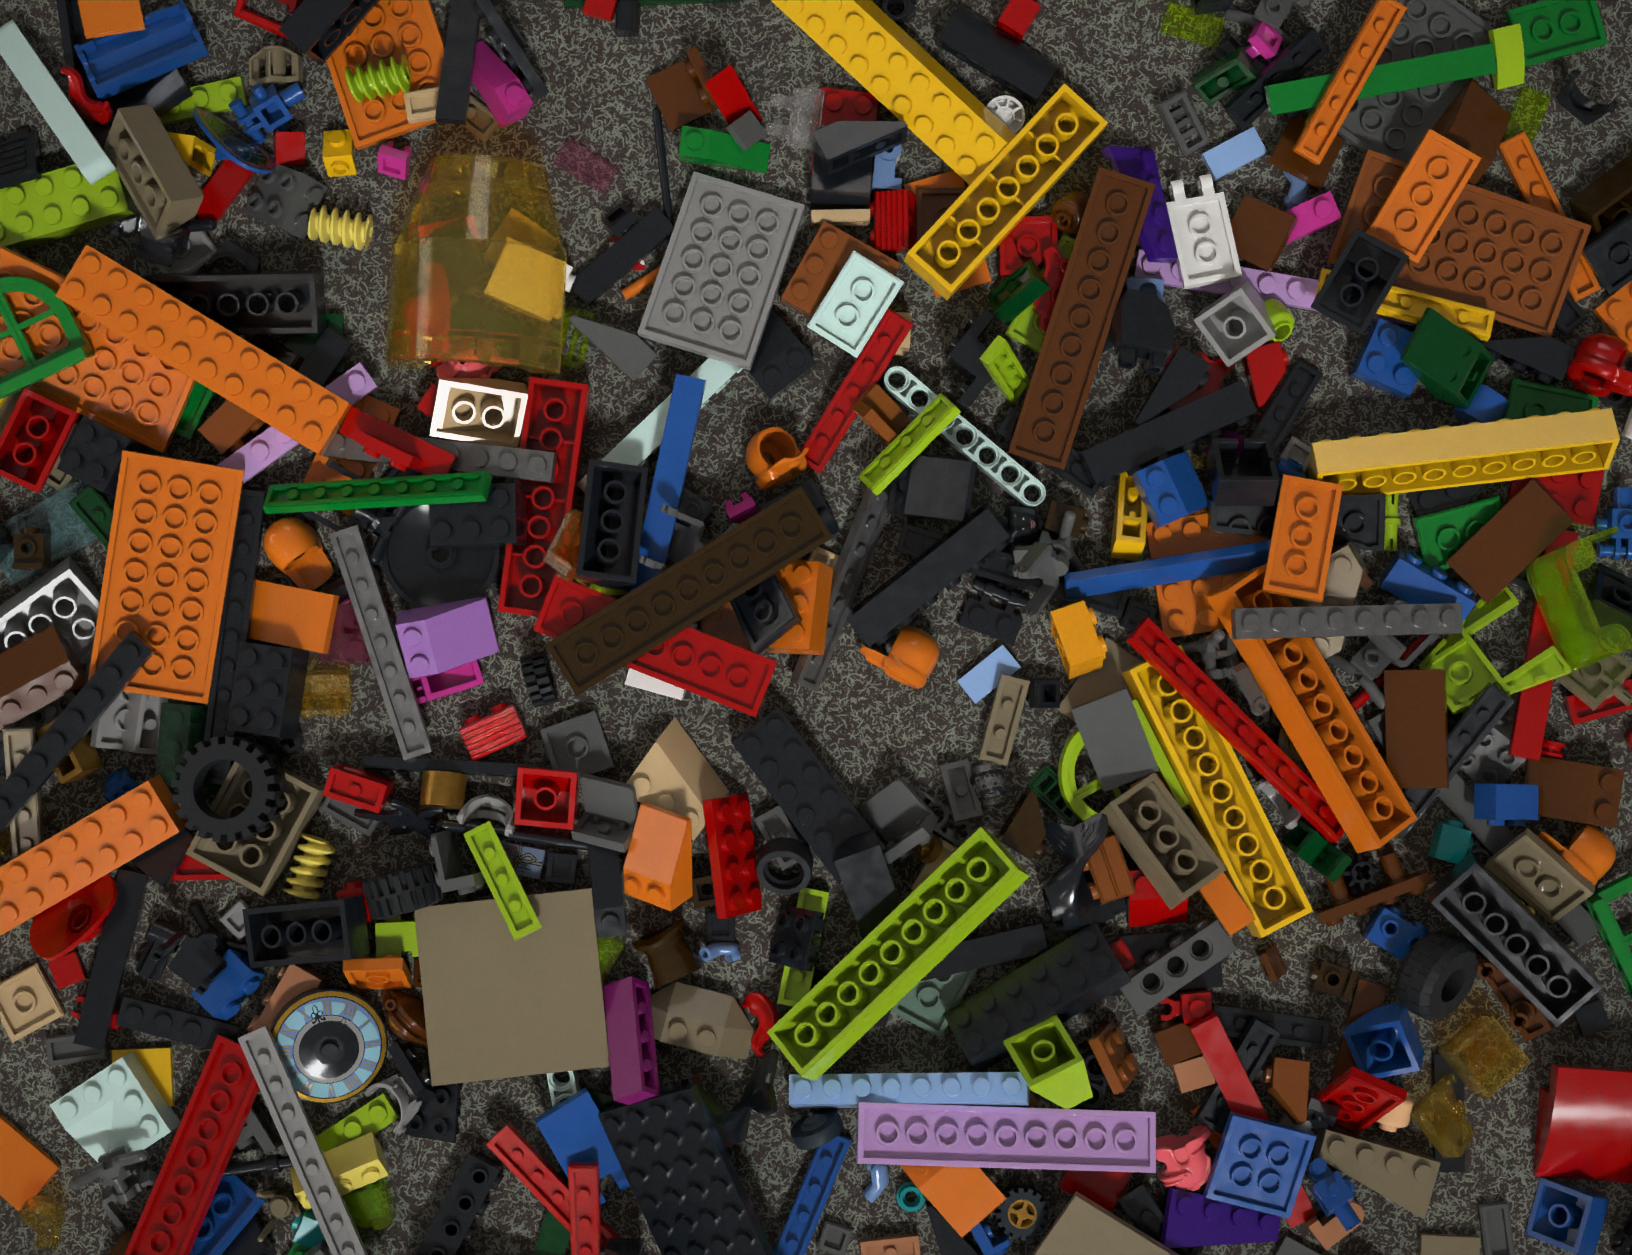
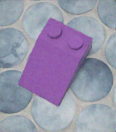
(445, 635)

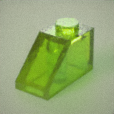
(371, 1206)

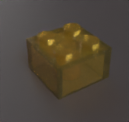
(1483, 1055)

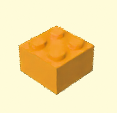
(1077, 639)

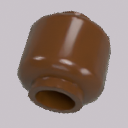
(1068, 211)

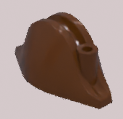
(405, 1016)

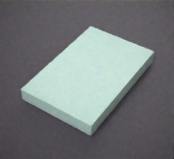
(855, 304)

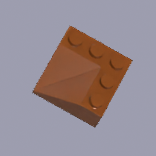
(823, 265)

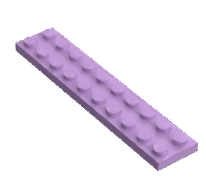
(1006, 1137)

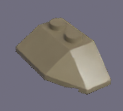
(701, 1020)

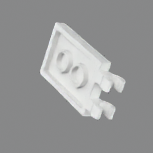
(1202, 235)

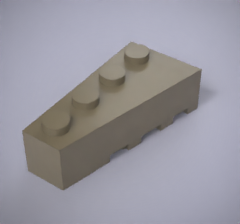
(1388, 1169)

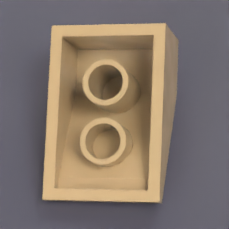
(479, 411)

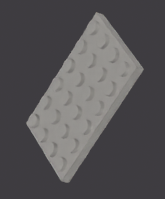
(721, 270)

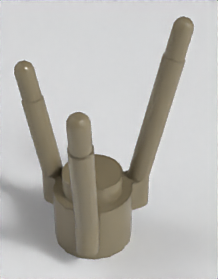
(279, 1207)

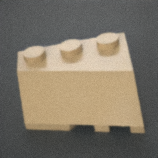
(677, 777)

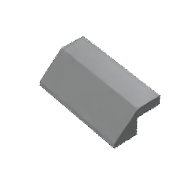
(130, 724)

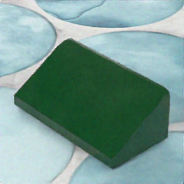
(1224, 76)
(1018, 292)

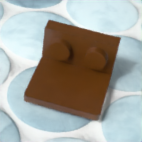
(682, 91)

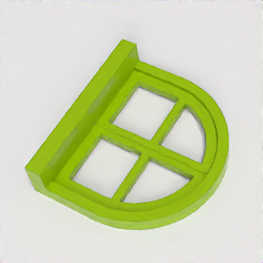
(1074, 797)

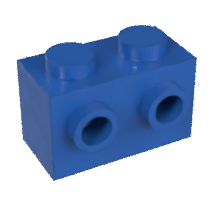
(1506, 802)
(1392, 932)
(230, 990)

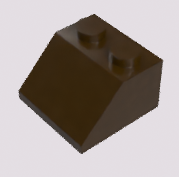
(1025, 827)

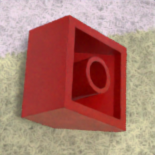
(546, 797)
(1148, 907)

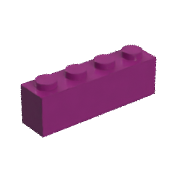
(631, 1041)

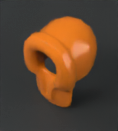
(785, 464)
(288, 540)
(910, 658)
(1590, 852)

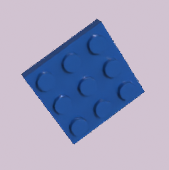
(1259, 1165)

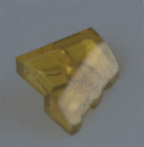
(1444, 1119)

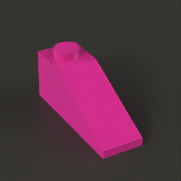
(499, 87)
(1314, 216)

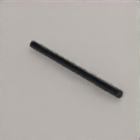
(662, 164)

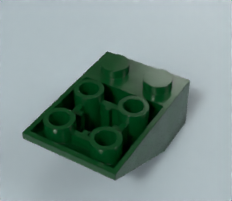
(1446, 360)

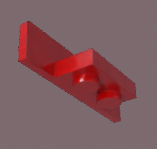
(398, 445)

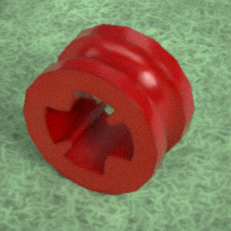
(1552, 748)

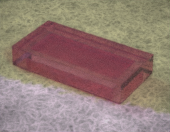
(585, 167)

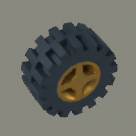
(1027, 1223)

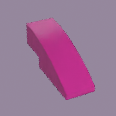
(447, 683)

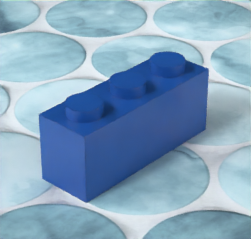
(1421, 584)

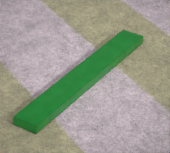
(1388, 78)
(378, 492)

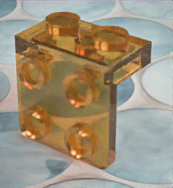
(564, 548)

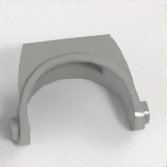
(489, 808)
(1288, 813)
(407, 1100)

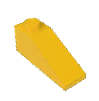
(1128, 522)

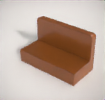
(880, 413)

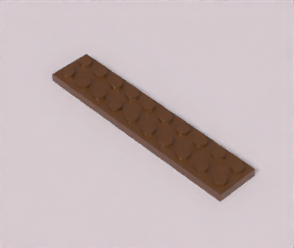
(1081, 318)

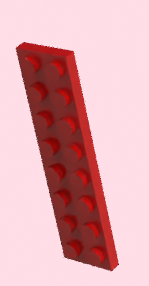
(686, 660)
(197, 1154)

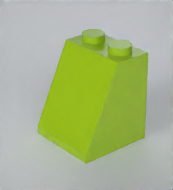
(1051, 1063)

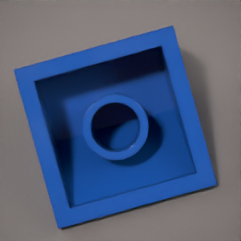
(1170, 489)
(1385, 1042)
(1567, 1217)

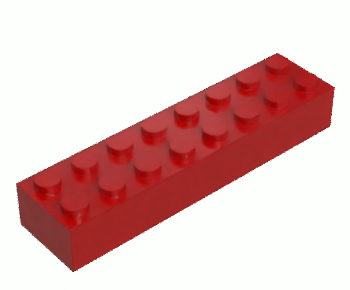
(552, 423)

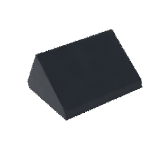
(842, 189)

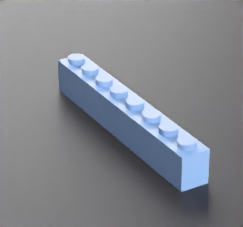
(962, 1089)

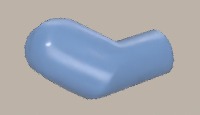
(1297, 191)
(716, 949)

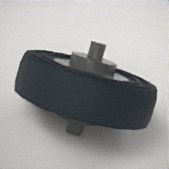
(816, 1129)

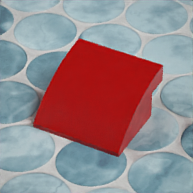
(1585, 1124)

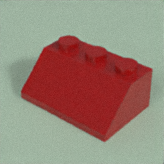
(34, 439)

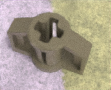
(275, 67)

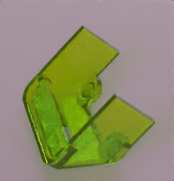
(1567, 606)

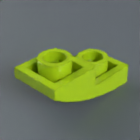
(1508, 56)

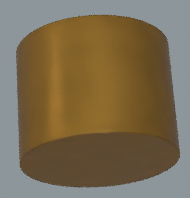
(443, 789)

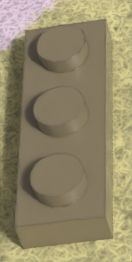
(1003, 719)

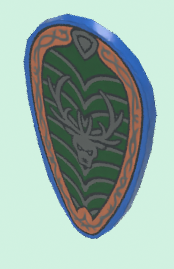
(233, 143)

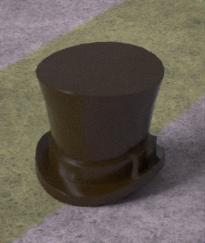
(668, 953)

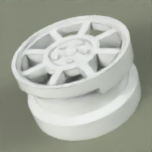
(1009, 111)

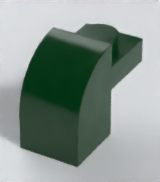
(1316, 851)

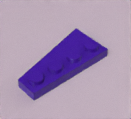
(1156, 232)
(1200, 1221)

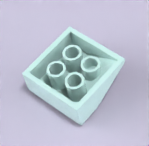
(116, 1110)

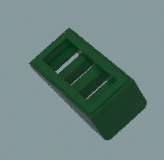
(1037, 780)

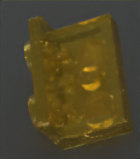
(327, 693)

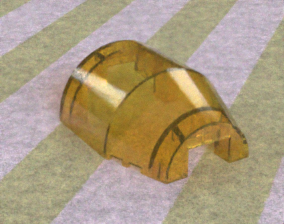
(478, 268)

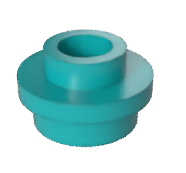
(906, 1205)

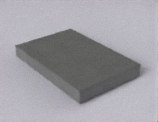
(1114, 739)

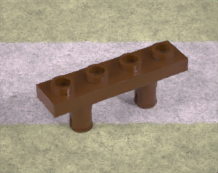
(1386, 894)
(1522, 1012)

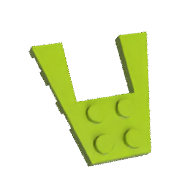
(1470, 669)

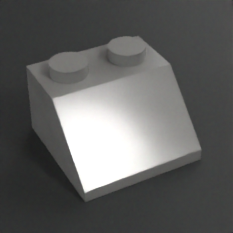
(1236, 323)

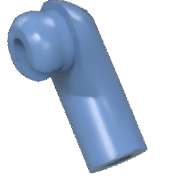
(878, 1182)

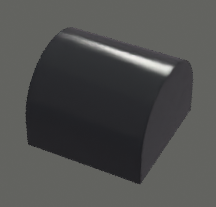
(628, 19)
(1044, 693)

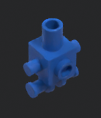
(267, 109)
(1622, 518)
(1333, 1193)

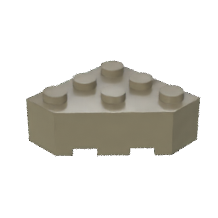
(1341, 589)

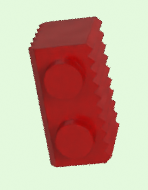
(894, 221)
(494, 731)

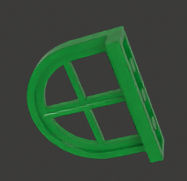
(53, 363)
(1608, 928)

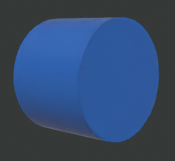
(1485, 407)

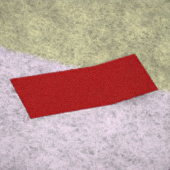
(730, 95)

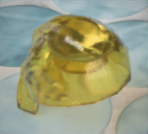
(46, 1217)

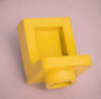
(338, 153)

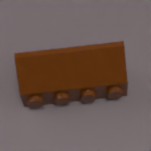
(37, 674)

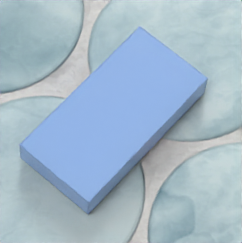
(1234, 153)
(985, 675)

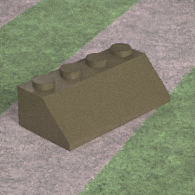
(152, 169)
(1162, 841)

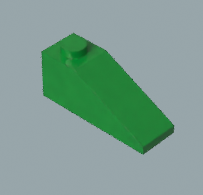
(721, 150)

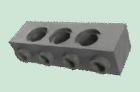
(1217, 948)

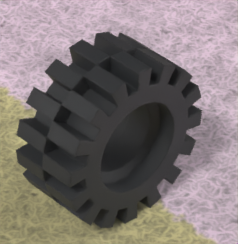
(539, 679)

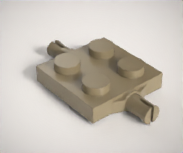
(1600, 681)

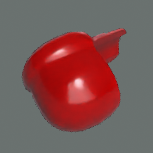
(1598, 366)

